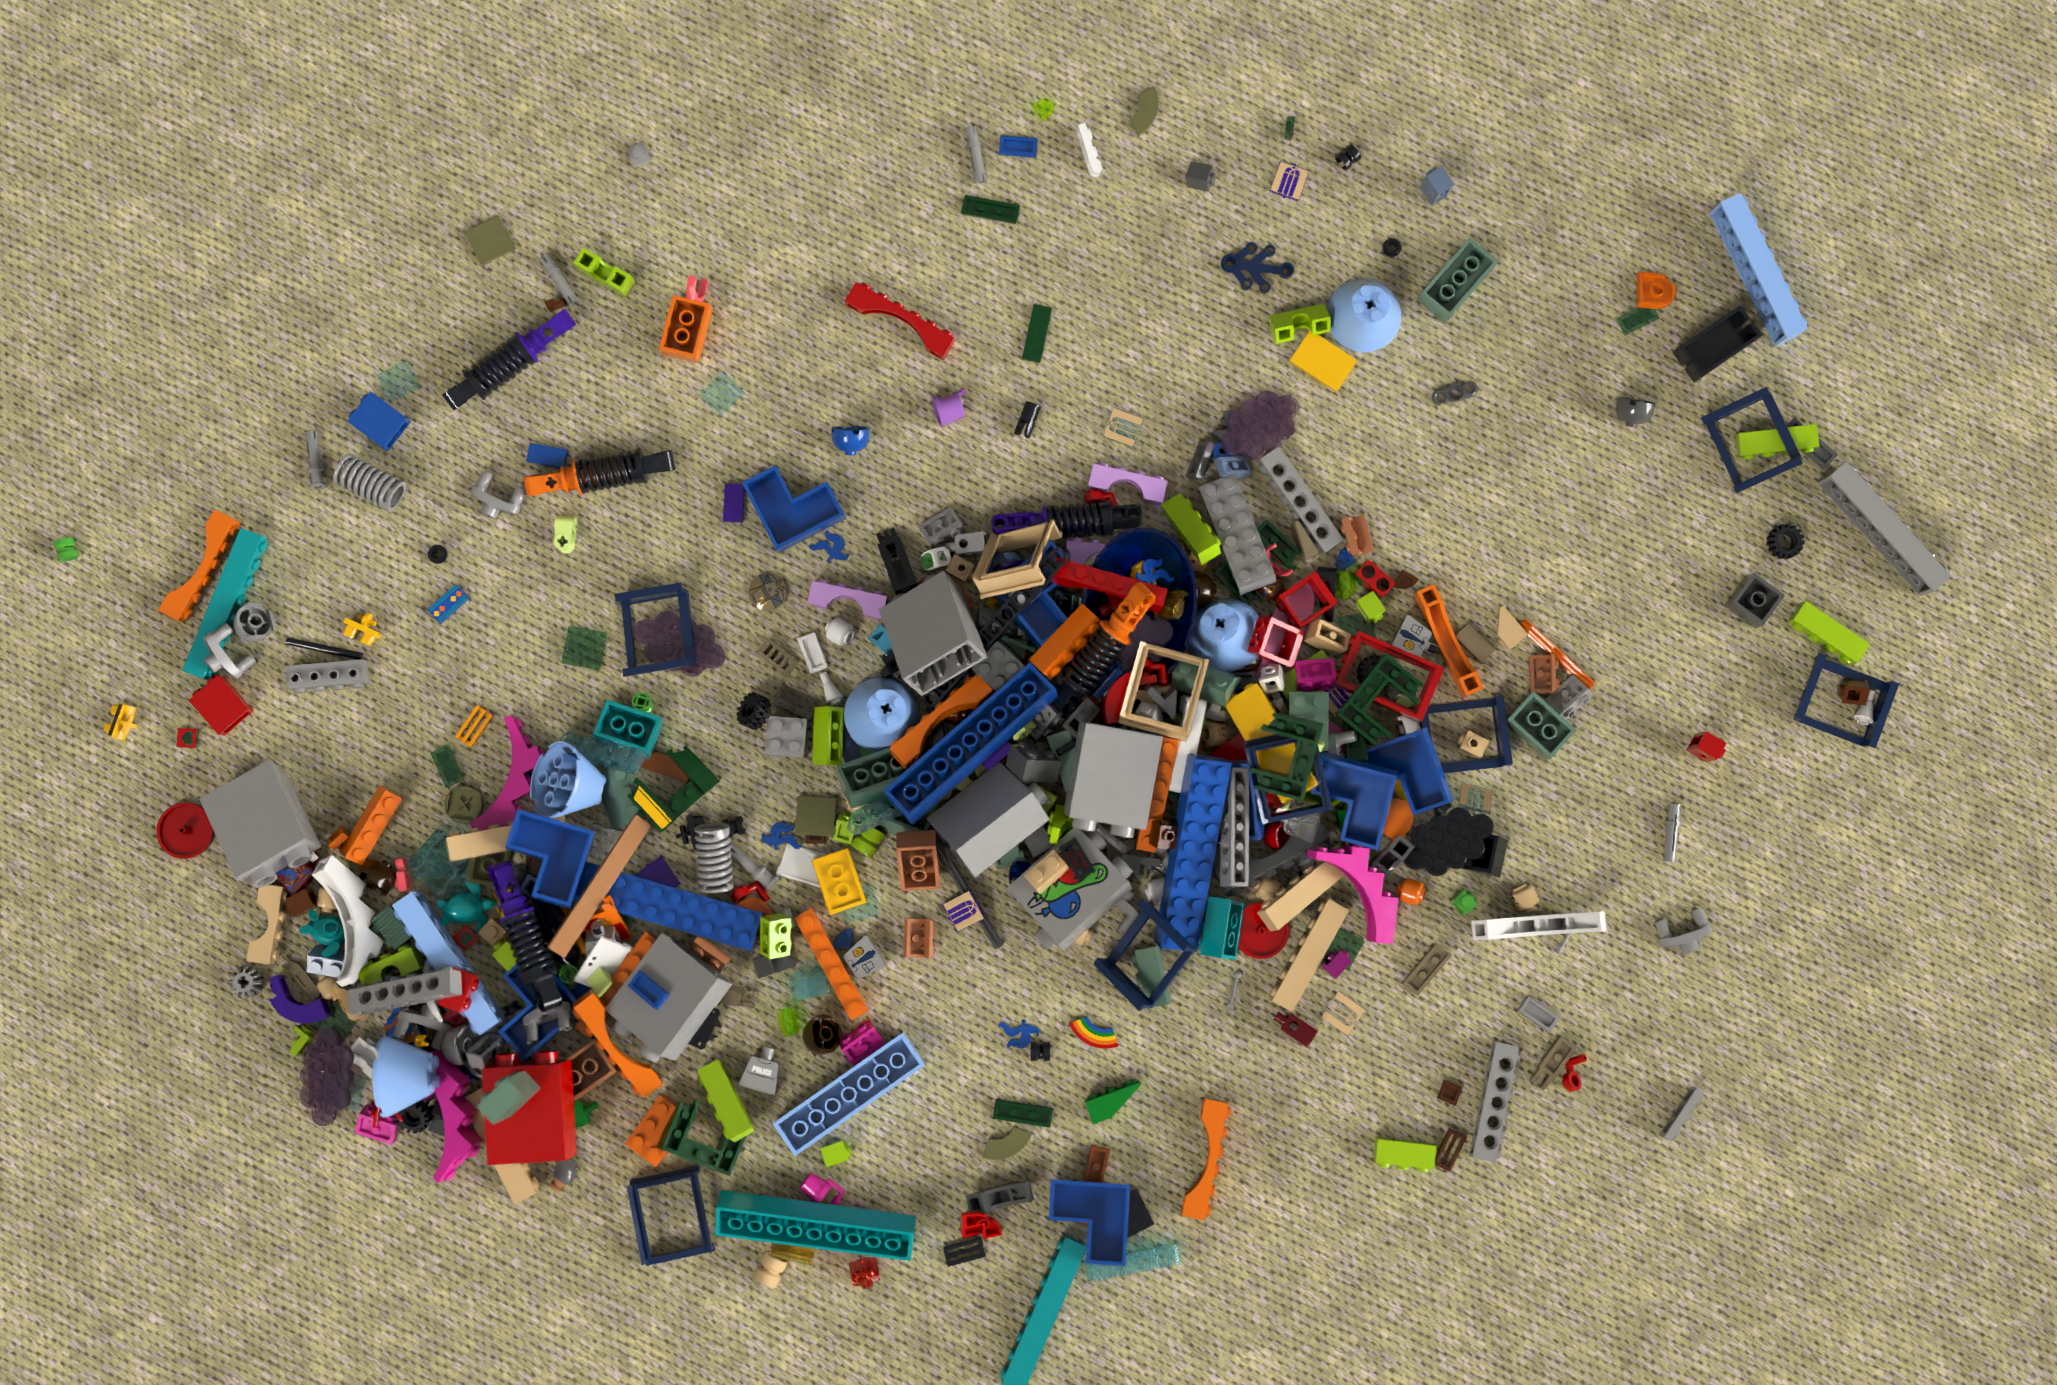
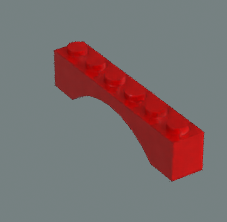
(866, 301)
(1088, 577)

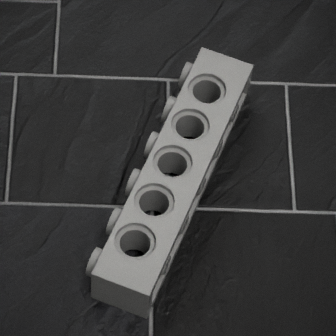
(1277, 459)
(1235, 831)
(405, 991)
(1482, 1129)

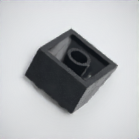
(1492, 859)

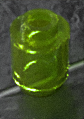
(1345, 585)
(788, 1022)

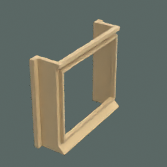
(1017, 577)
(1155, 726)

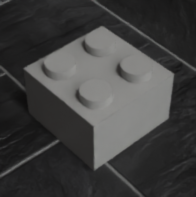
(786, 737)

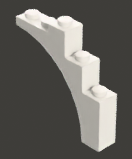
(356, 917)
(1538, 925)

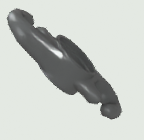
(1446, 393)

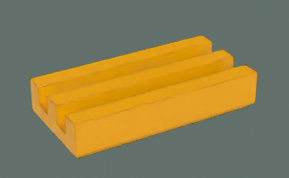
(465, 739)

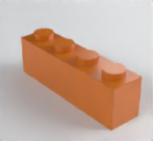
(1065, 642)
(370, 825)

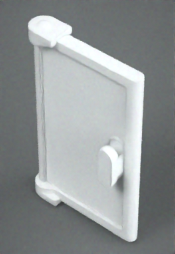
(798, 865)
(605, 954)

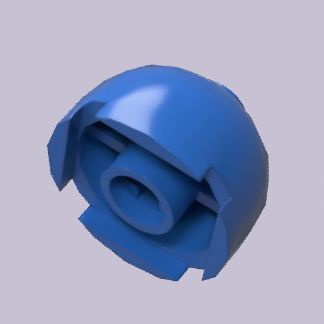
(850, 438)

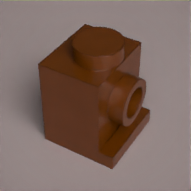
(1859, 691)

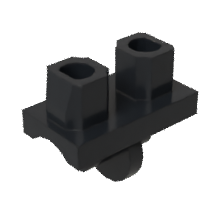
(692, 823)

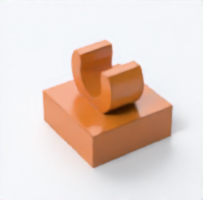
(338, 838)

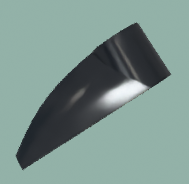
(1329, 577)

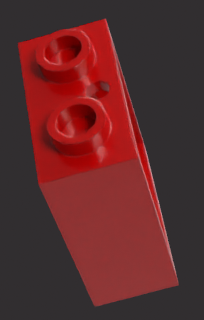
(1320, 590)
(1289, 647)

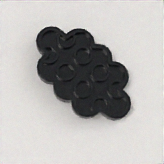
(1449, 841)

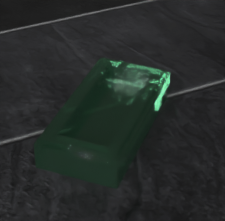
(1636, 319)
(447, 766)

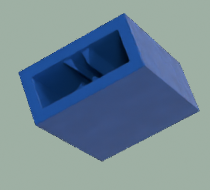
(378, 421)

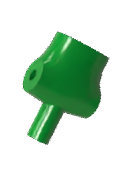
(581, 1112)

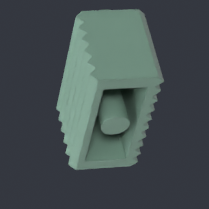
(391, 928)

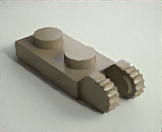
(734, 995)
(1553, 1061)

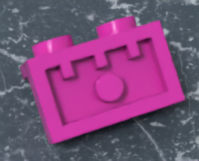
(1315, 674)
(861, 1042)
(385, 1130)

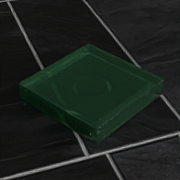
(584, 648)

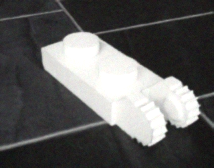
(1089, 151)

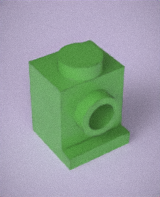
(1463, 901)

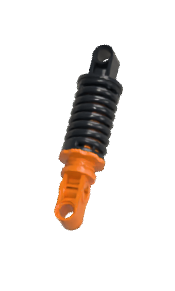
(589, 475)
(1102, 649)

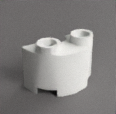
(364, 1054)

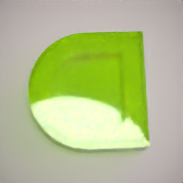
(1043, 108)

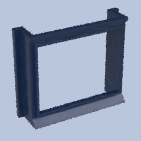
(1765, 395)
(653, 594)
(1880, 711)
(1501, 732)
(1272, 741)
(1121, 981)
(638, 1218)

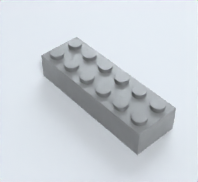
(1237, 534)

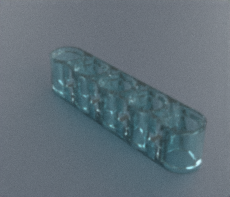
(607, 753)
(869, 821)
(1138, 1261)

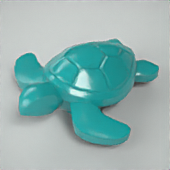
(466, 907)
(326, 931)

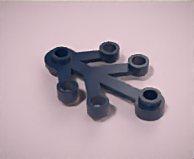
(1253, 267)

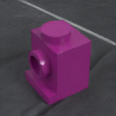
(1336, 963)

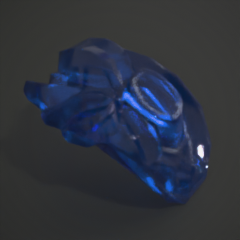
(1017, 869)

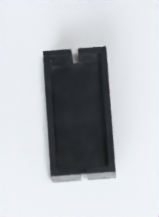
(1717, 344)

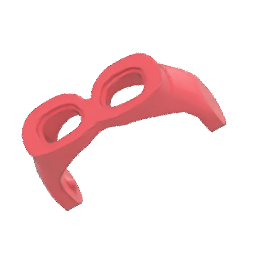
(699, 294)
(1277, 570)

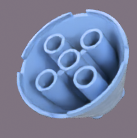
(1364, 315)
(1224, 634)
(865, 712)
(565, 782)
(402, 1075)

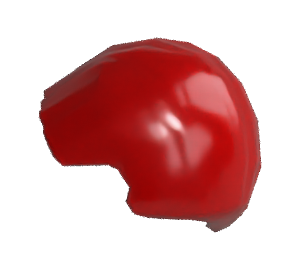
(1275, 835)

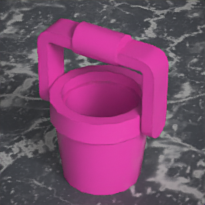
(817, 1188)

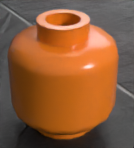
(1411, 891)

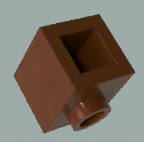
(1163, 834)
(301, 903)

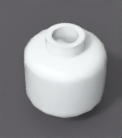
(839, 632)
(1155, 890)

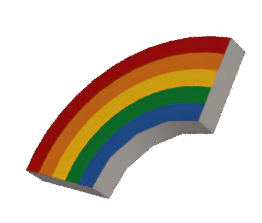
(1094, 1035)

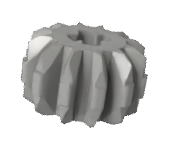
(246, 989)

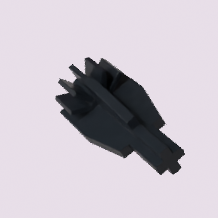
(548, 916)

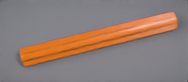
(1567, 664)

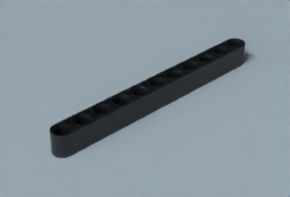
(1004, 622)

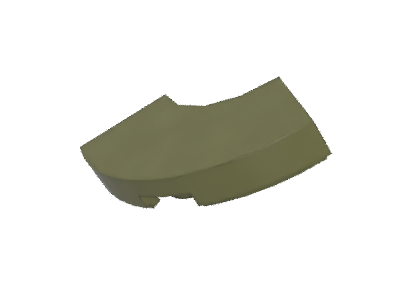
(1147, 111)
(1007, 1146)

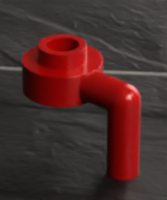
(1097, 496)
(1160, 667)
(741, 892)
(1571, 1080)

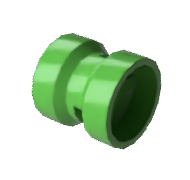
(65, 549)
(645, 706)
(570, 970)

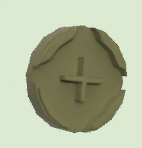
(463, 804)

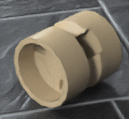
(769, 1271)

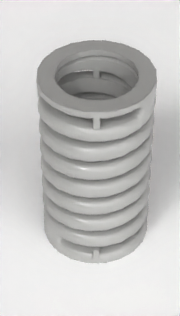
(369, 482)
(713, 849)

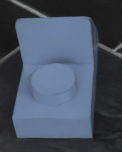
(1230, 465)

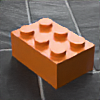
(685, 329)
(649, 1131)

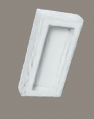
(812, 652)

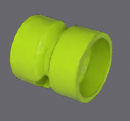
(867, 841)

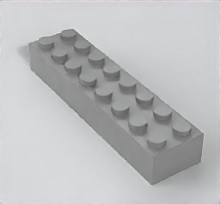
(1884, 529)

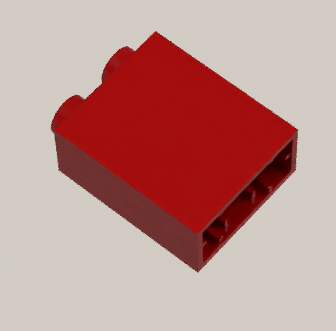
(545, 1124)

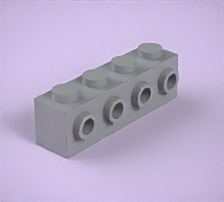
(328, 674)

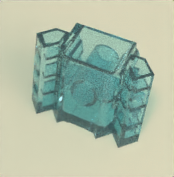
(435, 870)

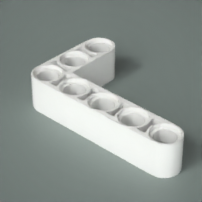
(1191, 745)

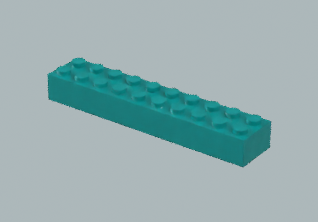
(815, 1225)

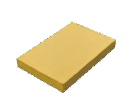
(1323, 361)
(838, 881)

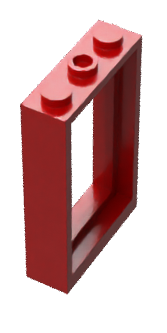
(1428, 689)

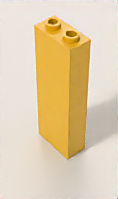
(1249, 712)

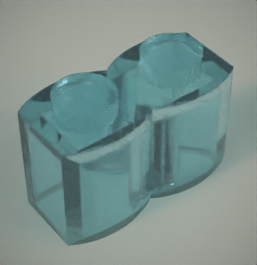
(809, 985)

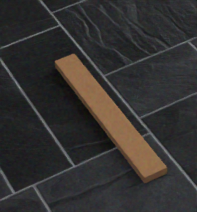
(599, 886)

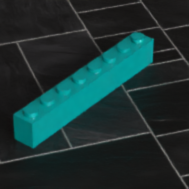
(227, 597)
(1044, 1313)

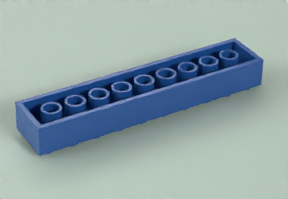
(971, 743)
(1195, 848)
(680, 909)

